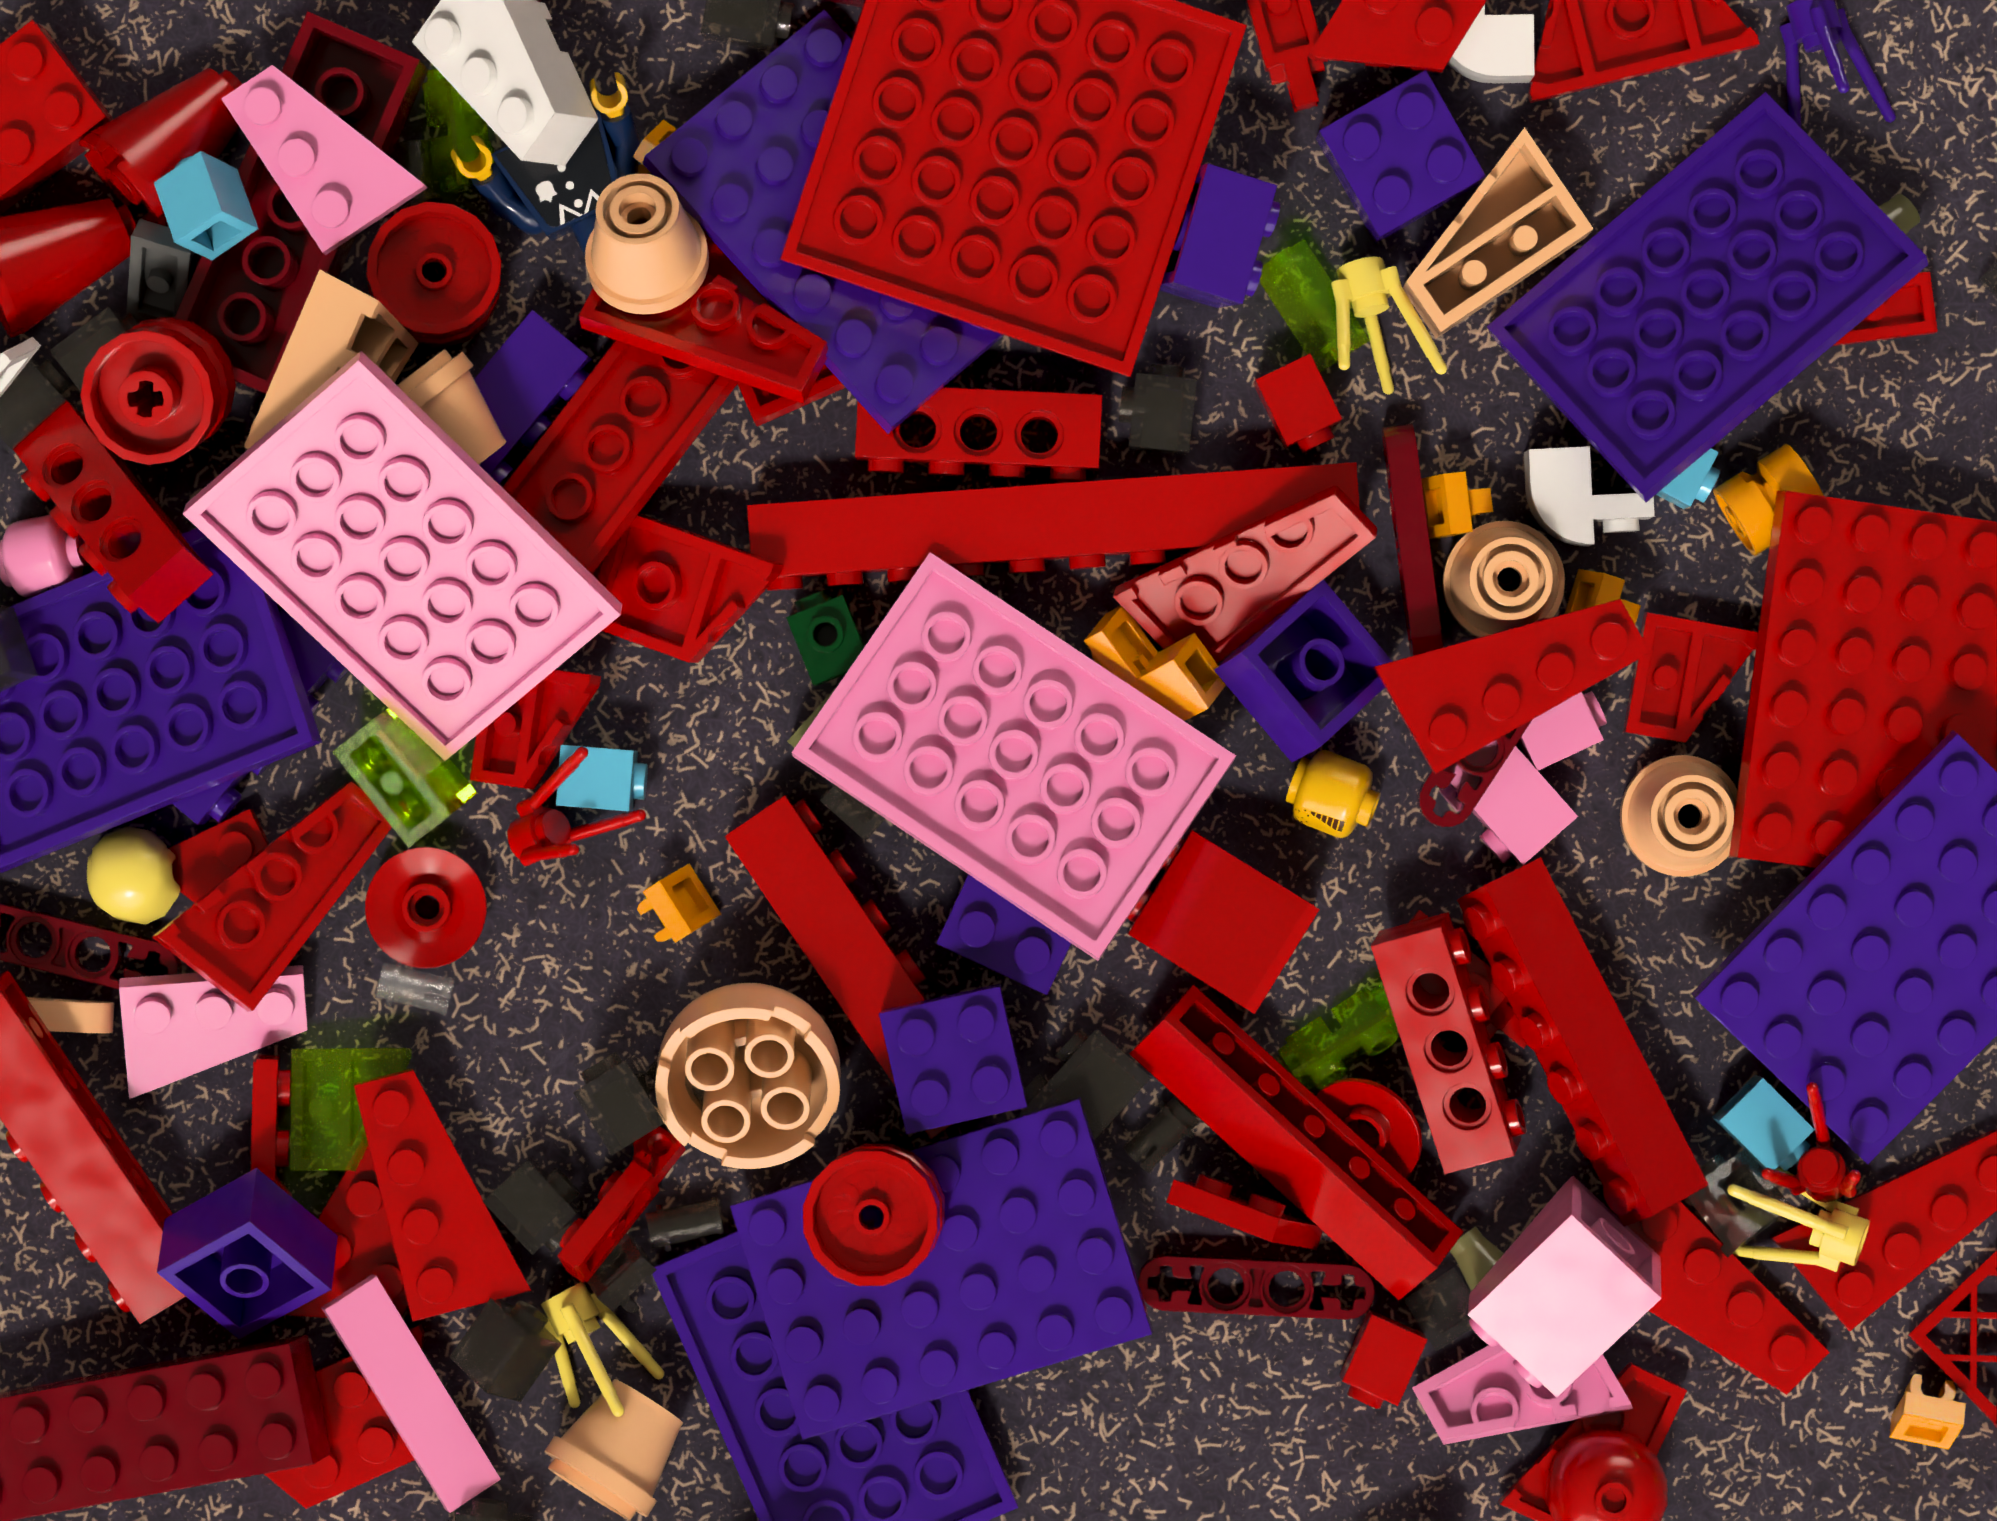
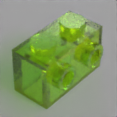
(403, 776)

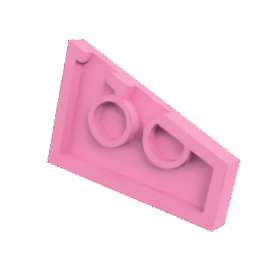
(318, 160)
(188, 1025)
(1491, 1398)

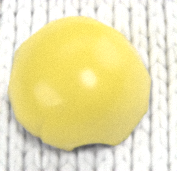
(132, 875)

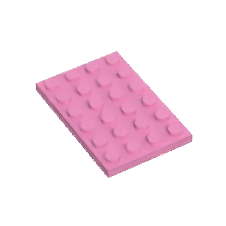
(402, 557)
(1013, 756)

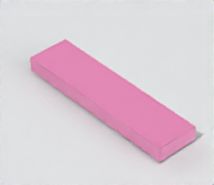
(411, 1393)

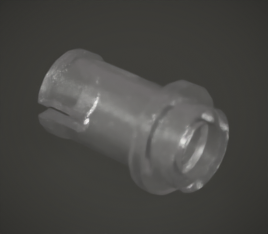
(414, 988)

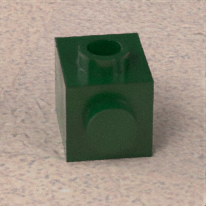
(825, 636)

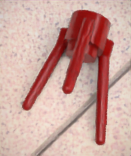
(546, 832)
(1821, 1168)

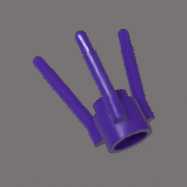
(1821, 27)

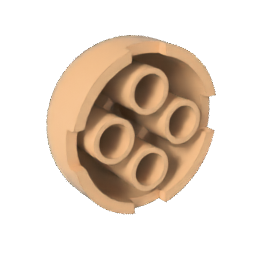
(763, 1072)

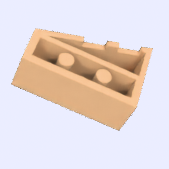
(1498, 239)
(328, 334)

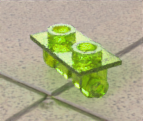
(449, 108)
(1307, 303)
(1326, 1054)

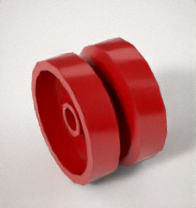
(441, 237)
(152, 357)
(897, 1185)

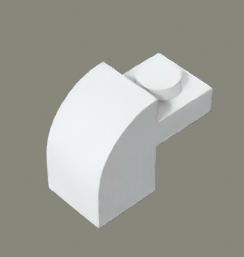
(1497, 49)
(1562, 498)

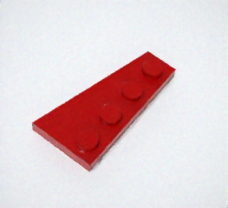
(1495, 683)
(1910, 1227)

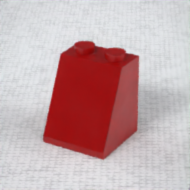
(1221, 920)

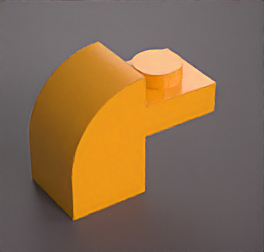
(1175, 678)

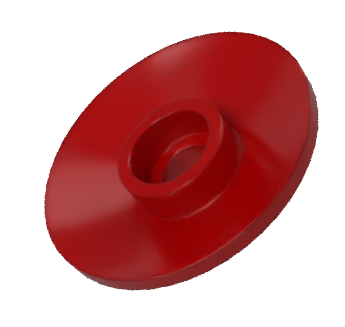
(394, 913)
(1397, 1129)

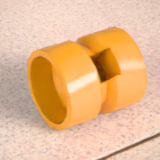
(1750, 500)

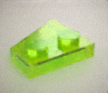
(324, 1105)

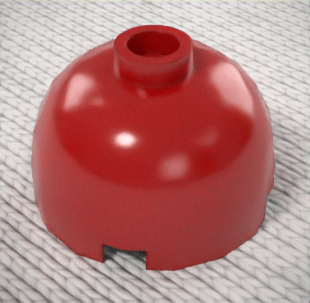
(1606, 1479)

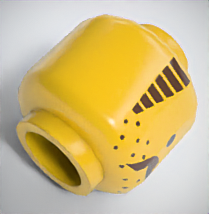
(1332, 794)

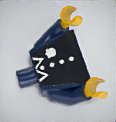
(557, 196)

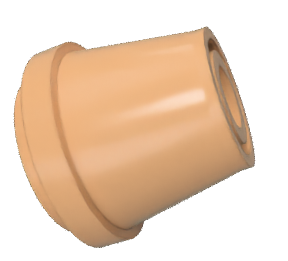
(645, 247)
(455, 403)
(1473, 571)
(1652, 809)
(615, 1456)

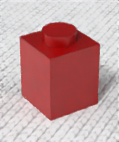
(1299, 404)
(1382, 1360)

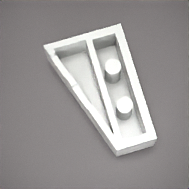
(511, 74)

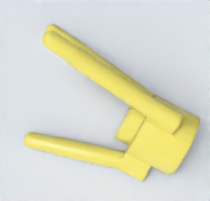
(1366, 289)
(1836, 1233)
(574, 1316)

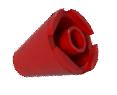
(158, 134)
(57, 255)

